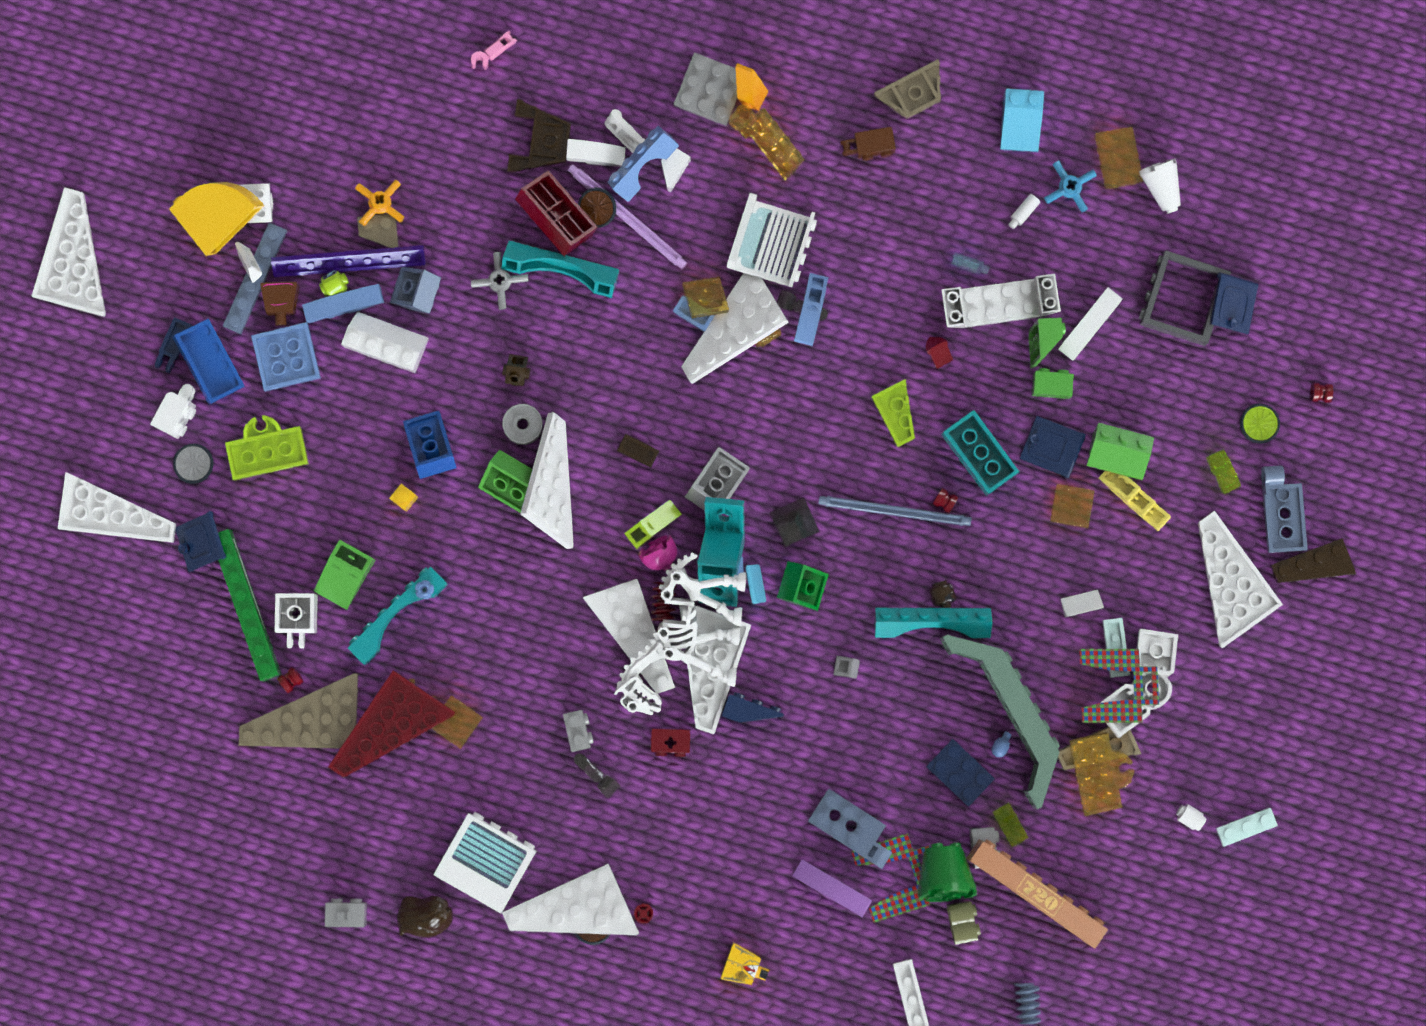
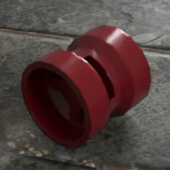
(1321, 392)
(945, 500)
(293, 676)

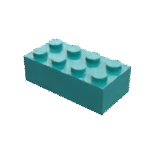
(980, 452)

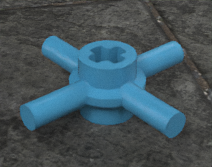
(1070, 193)

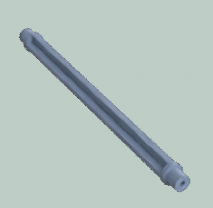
(895, 510)

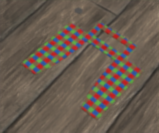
(1125, 710)
(907, 899)

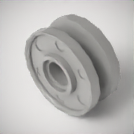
(518, 413)

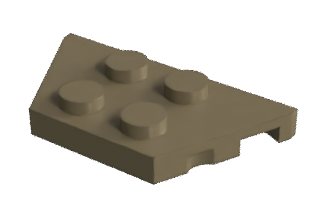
(913, 92)

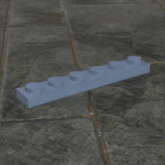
(249, 290)

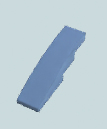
(343, 303)

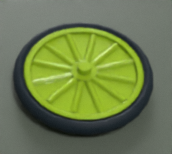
(1260, 423)

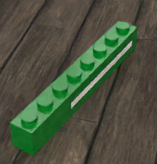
(247, 609)

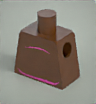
(280, 300)

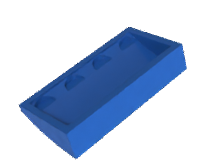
(208, 361)

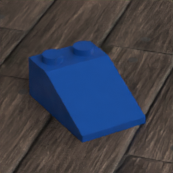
(429, 444)

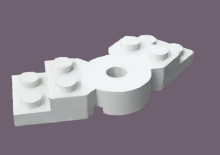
(1154, 650)

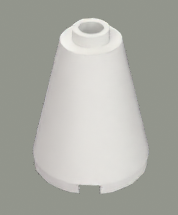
(1163, 184)

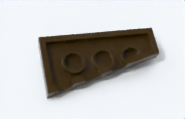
(1321, 562)

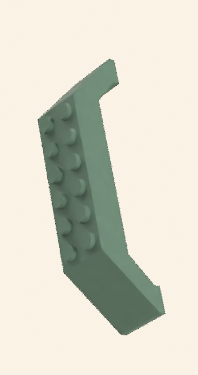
(1019, 709)

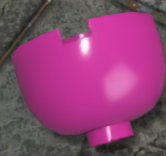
(659, 554)

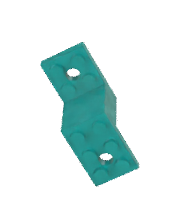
(722, 546)

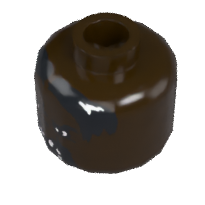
(942, 594)

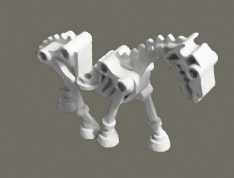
(670, 645)

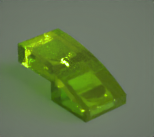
(1223, 471)
(1010, 825)

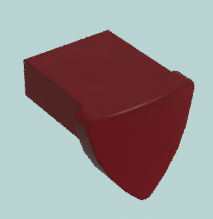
(938, 351)

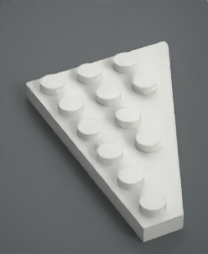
(69, 262)
(707, 691)
(579, 906)

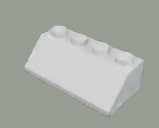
(385, 342)

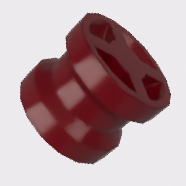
(641, 915)

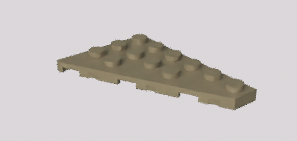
(312, 721)

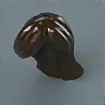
(424, 916)

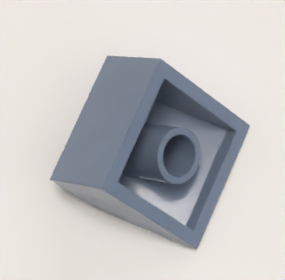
(415, 289)

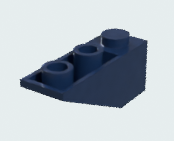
(744, 711)

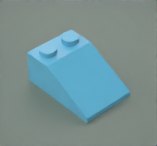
(1021, 120)

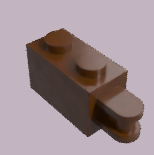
(871, 144)

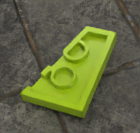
(895, 412)

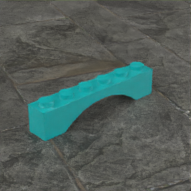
(524, 258)
(969, 621)
(368, 643)

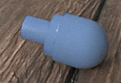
(1001, 745)

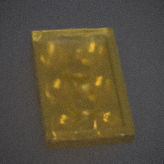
(1118, 157)

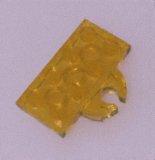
(1099, 773)

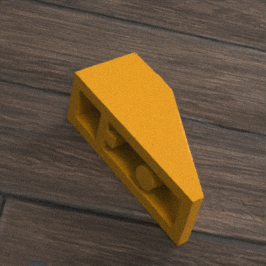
(749, 87)

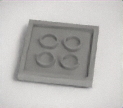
(708, 89)

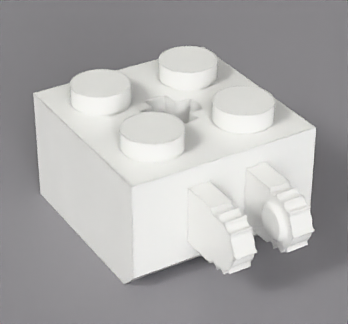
(175, 412)
(286, 623)

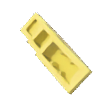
(1136, 499)

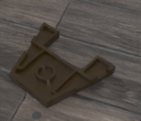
(548, 139)

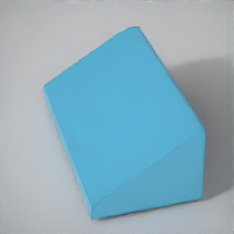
(755, 584)

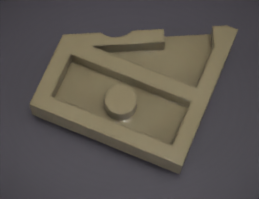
(381, 230)

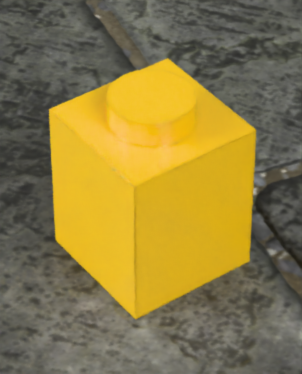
(403, 497)

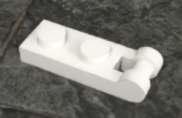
(623, 130)

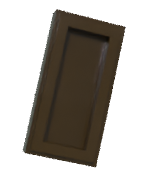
(638, 451)

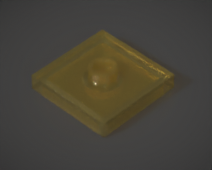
(705, 297)
(1072, 506)
(461, 725)

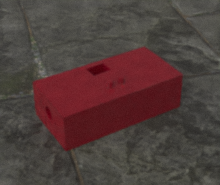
(556, 213)

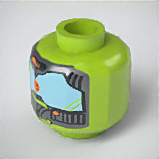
(333, 283)

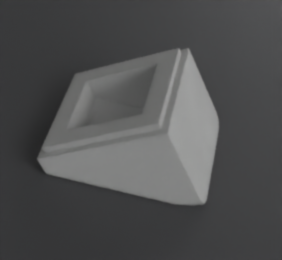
(846, 667)

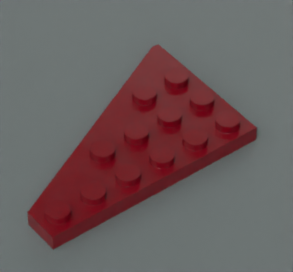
(391, 720)

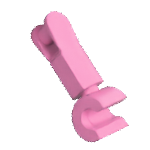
(493, 50)

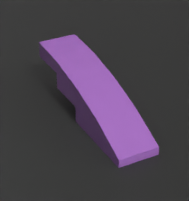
(832, 888)

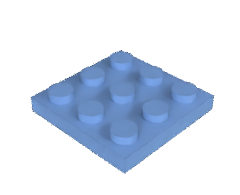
(286, 356)

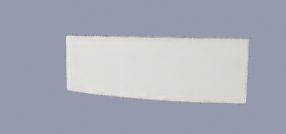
(595, 153)

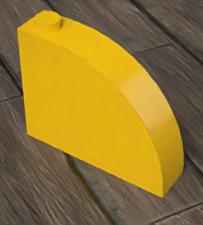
(215, 213)

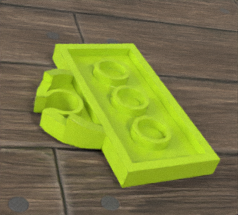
(266, 449)

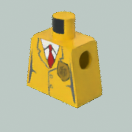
(743, 966)

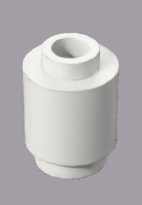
(1190, 817)

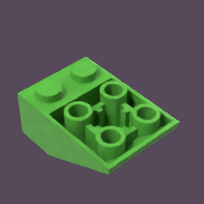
(343, 574)

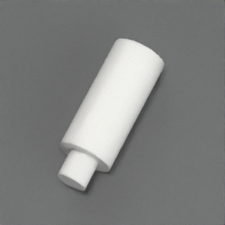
(1024, 211)

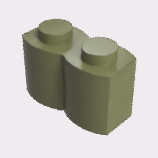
(962, 922)

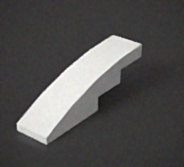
(1090, 323)

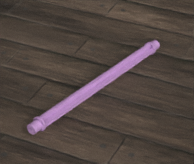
(632, 221)

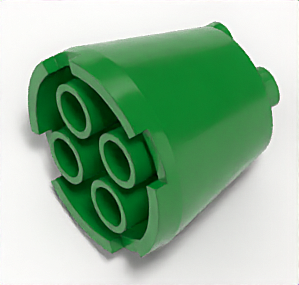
(945, 874)

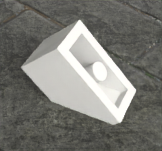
(674, 168)

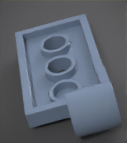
(1283, 496)
(865, 835)

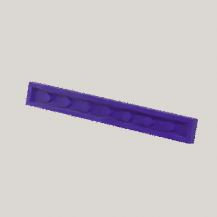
(348, 261)

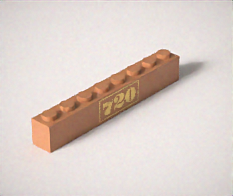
(1036, 893)

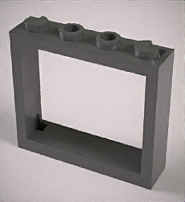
(1150, 298)

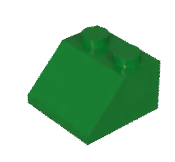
(802, 585)

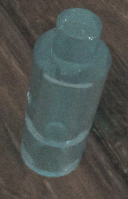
(969, 264)

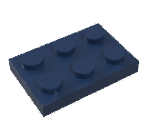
(960, 772)

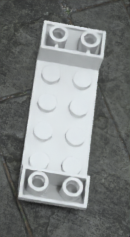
(1001, 302)

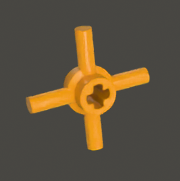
(378, 197)

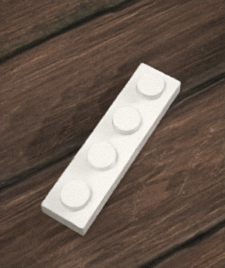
(910, 993)

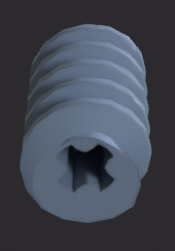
(1028, 1003)

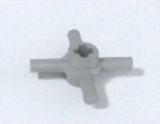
(500, 289)

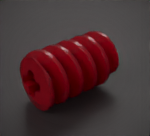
(663, 609)

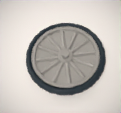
(193, 463)

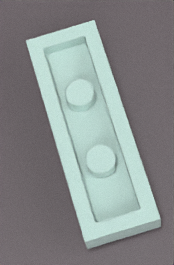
(1115, 639)
(1246, 827)

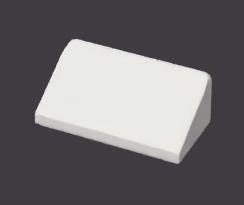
(248, 261)
(1081, 603)

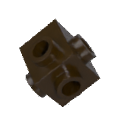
(516, 370)

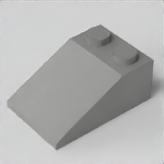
(718, 478)

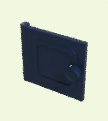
(1234, 300)
(1054, 448)
(203, 541)

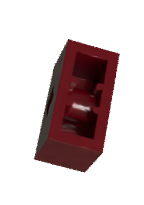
(682, 739)

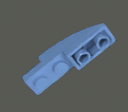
(811, 309)

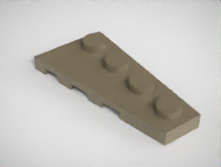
(1125, 744)

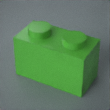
(1052, 384)

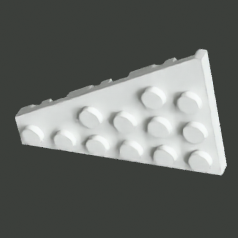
(750, 318)
(548, 491)
(1235, 585)

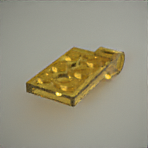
(763, 131)

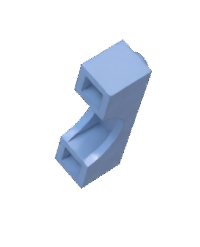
(656, 145)

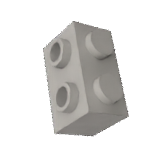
(577, 731)

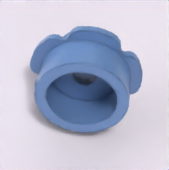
(419, 589)

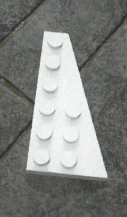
(100, 512)
(630, 624)

